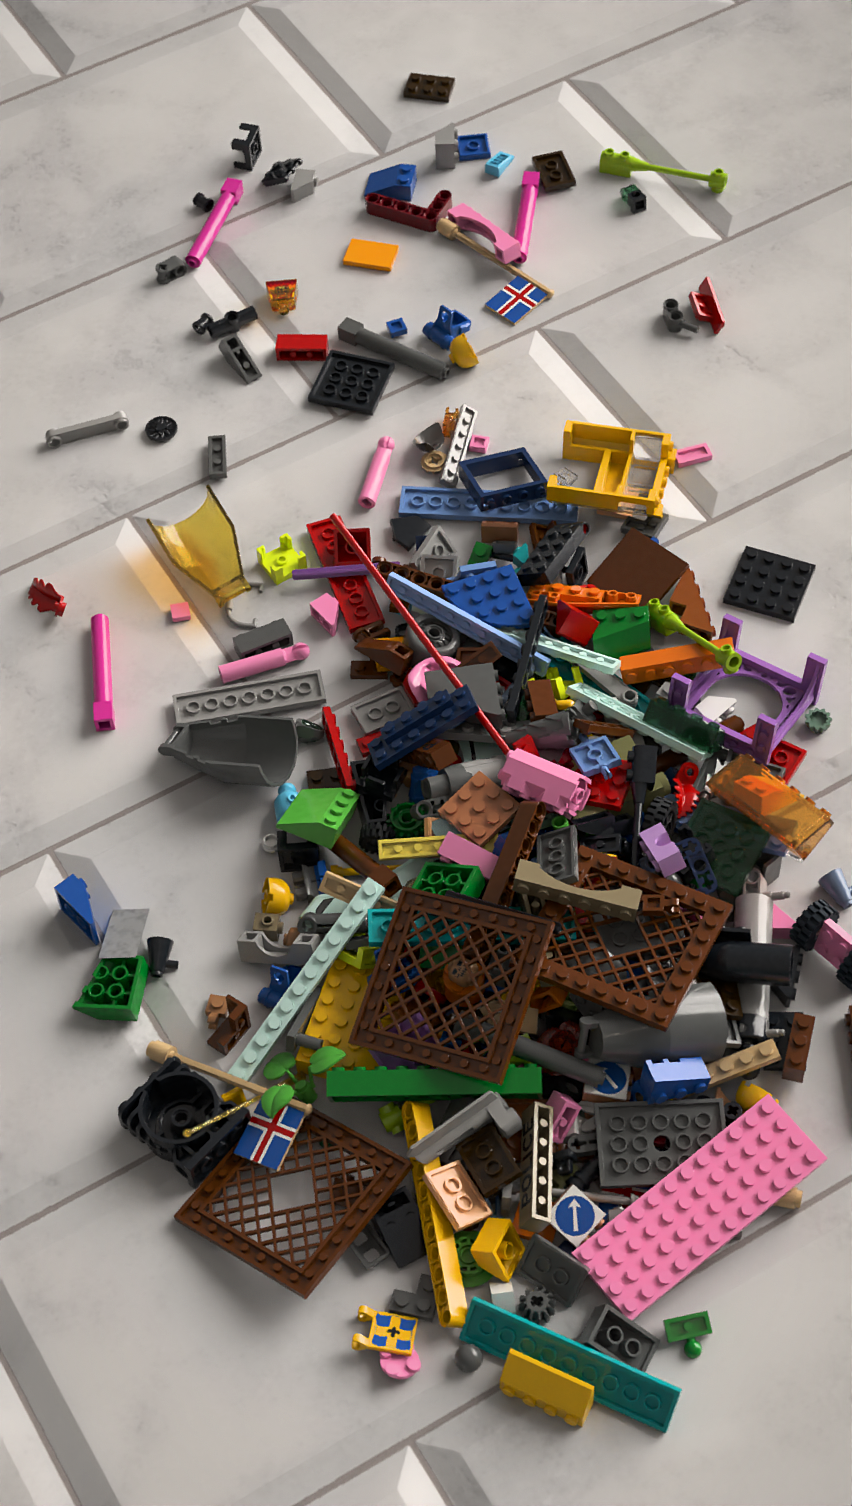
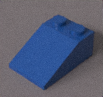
(394, 182)
(76, 905)

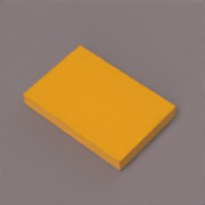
(371, 255)

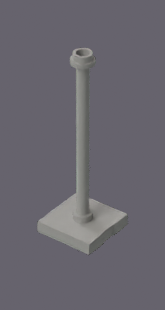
(514, 1188)

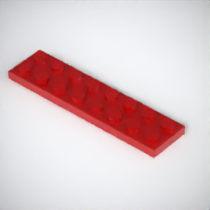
(352, 592)

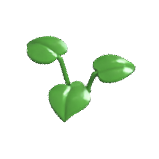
(277, 1097)

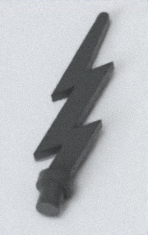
(706, 792)

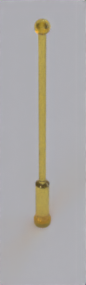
(187, 1132)

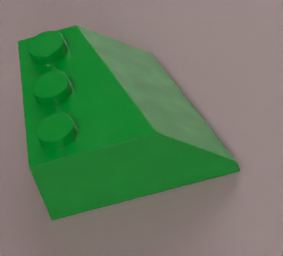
(622, 631)
(455, 877)
(115, 989)

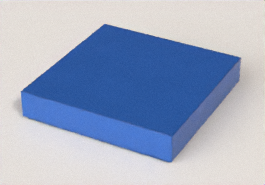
(473, 147)

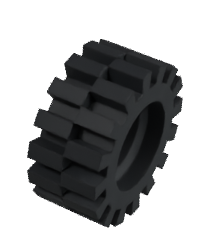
(372, 833)

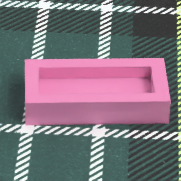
(693, 455)

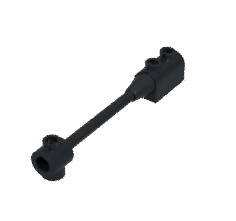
(641, 778)

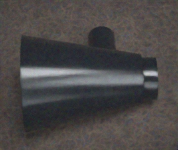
(158, 954)

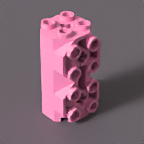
(544, 781)

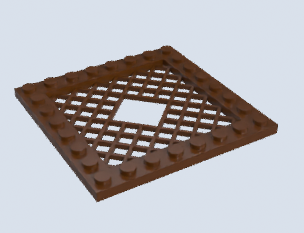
(652, 1012)
(495, 1065)
(315, 1267)

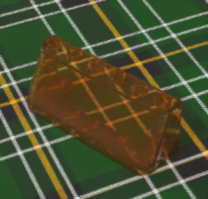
(771, 804)

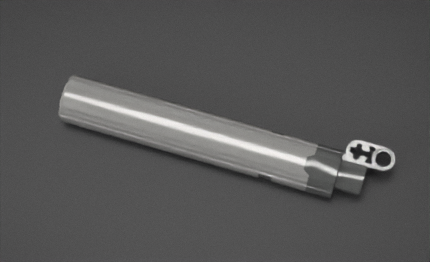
(441, 788)

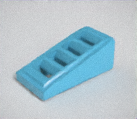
(498, 164)

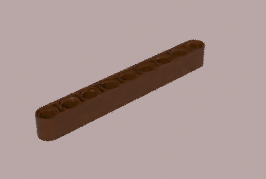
(516, 847)

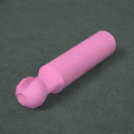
(376, 473)
(262, 662)

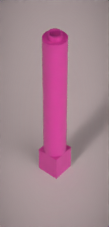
(230, 195)
(526, 211)
(102, 677)

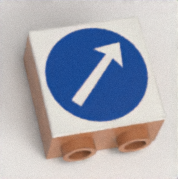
(614, 1086)
(576, 1216)

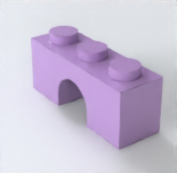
(661, 851)

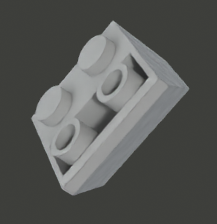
(446, 147)

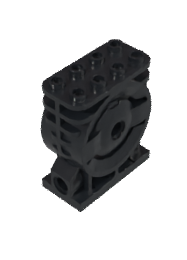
(180, 1096)

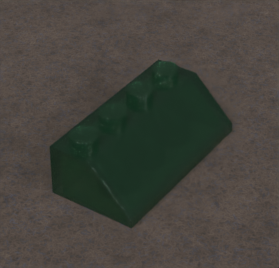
(684, 725)

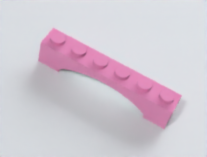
(505, 246)

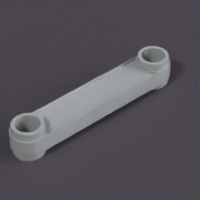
(87, 429)
(611, 685)

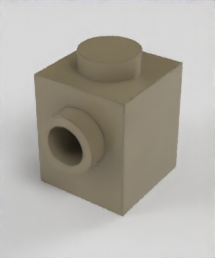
(269, 924)

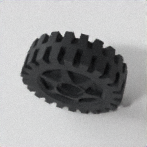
(662, 811)

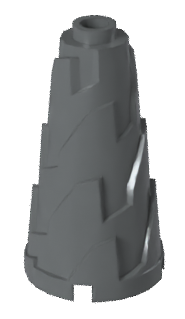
(552, 732)

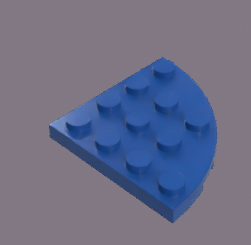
(492, 598)

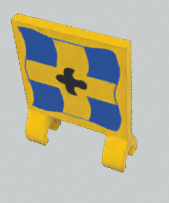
(388, 1332)

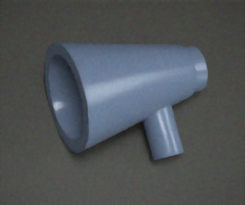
(836, 886)

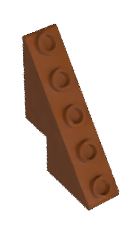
(691, 607)

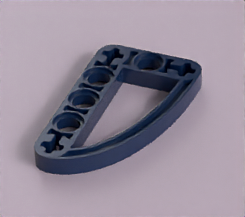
(692, 857)

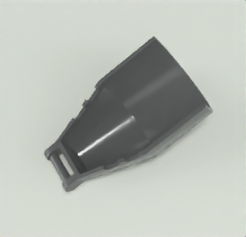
(237, 750)
(695, 1031)

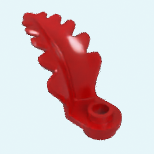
(46, 597)
(685, 788)

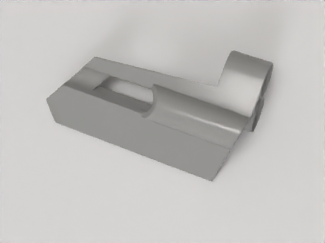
(471, 1119)

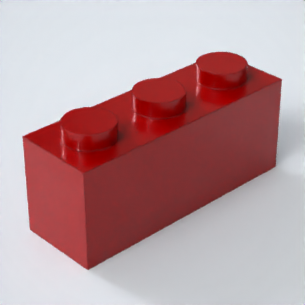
(301, 347)

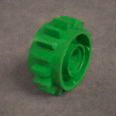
(399, 818)

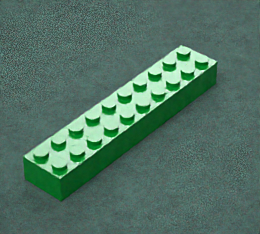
(426, 1084)

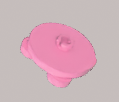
(398, 1365)

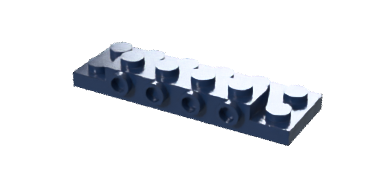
(421, 725)

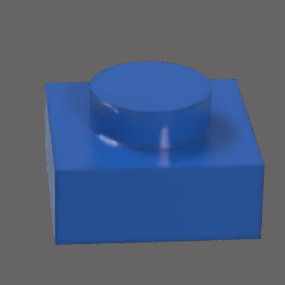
(396, 327)

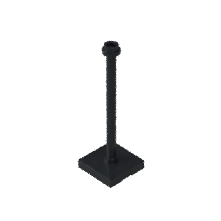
(575, 572)

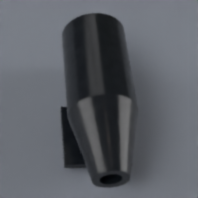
(740, 960)

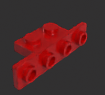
(706, 306)

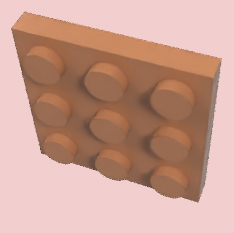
(479, 809)

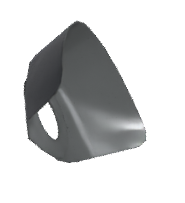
(429, 437)

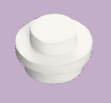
(269, 843)

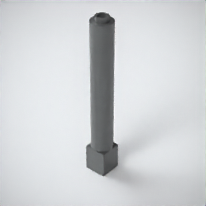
(355, 333)
(542, 1055)

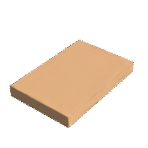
(457, 1195)

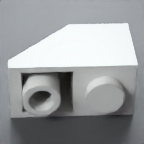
(715, 707)

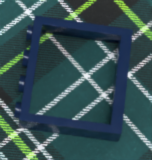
(498, 462)

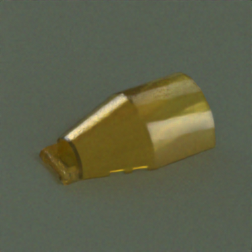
(206, 550)

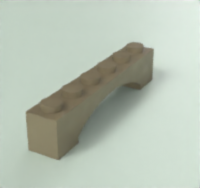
(616, 903)

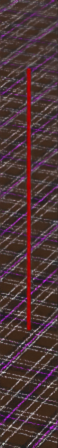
(418, 631)

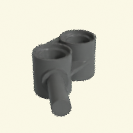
(674, 317)

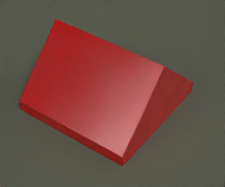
(342, 550)
(574, 623)

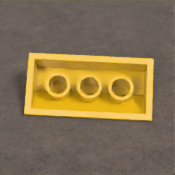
(546, 1388)

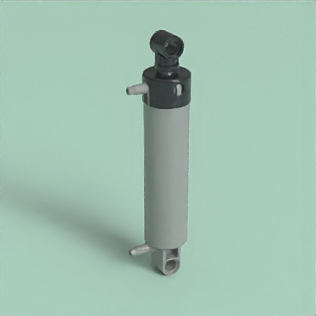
(755, 912)

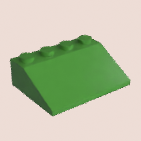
(320, 814)

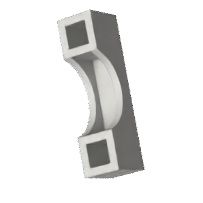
(257, 948)

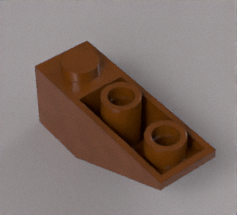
(387, 653)

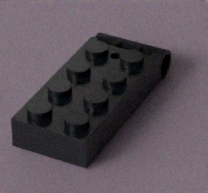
(552, 553)

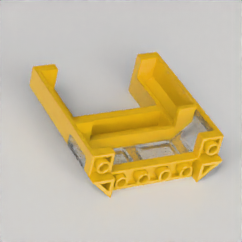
(630, 468)

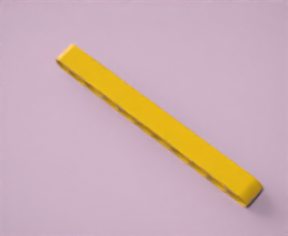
(436, 1226)

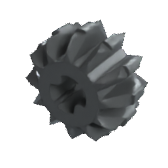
(539, 1298)

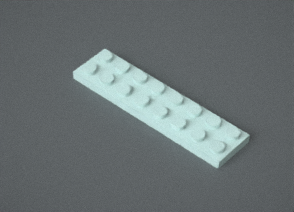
(633, 718)

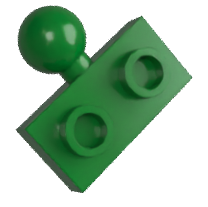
(688, 1328)

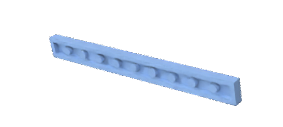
(462, 621)

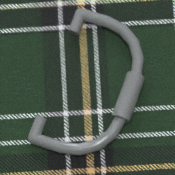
(229, 606)

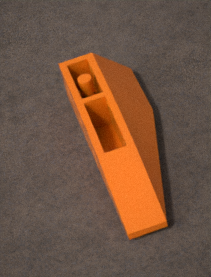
(583, 598)

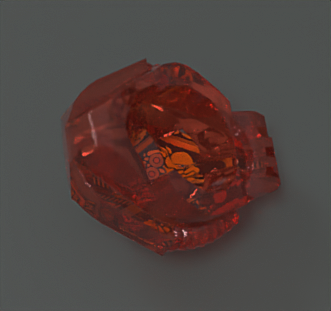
(562, 1038)

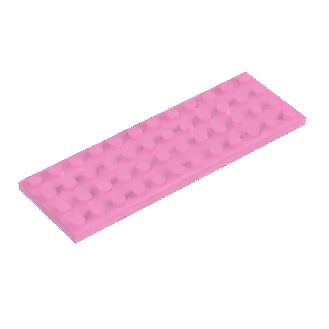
(698, 1207)

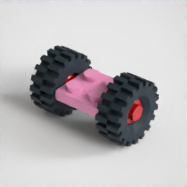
(819, 931)

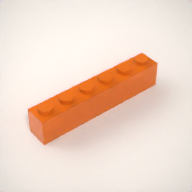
(667, 661)

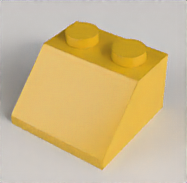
(498, 1248)

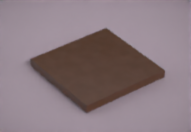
(639, 567)

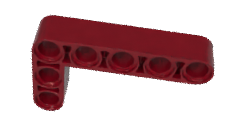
(410, 214)

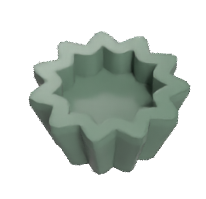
(818, 720)

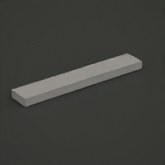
(458, 446)

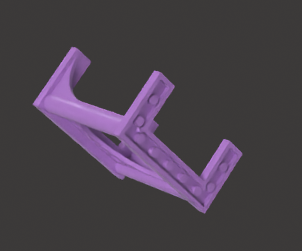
(768, 730)

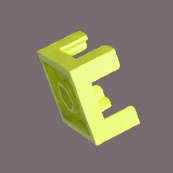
(282, 560)
(558, 686)

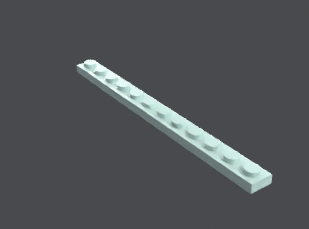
(562, 650)
(307, 980)

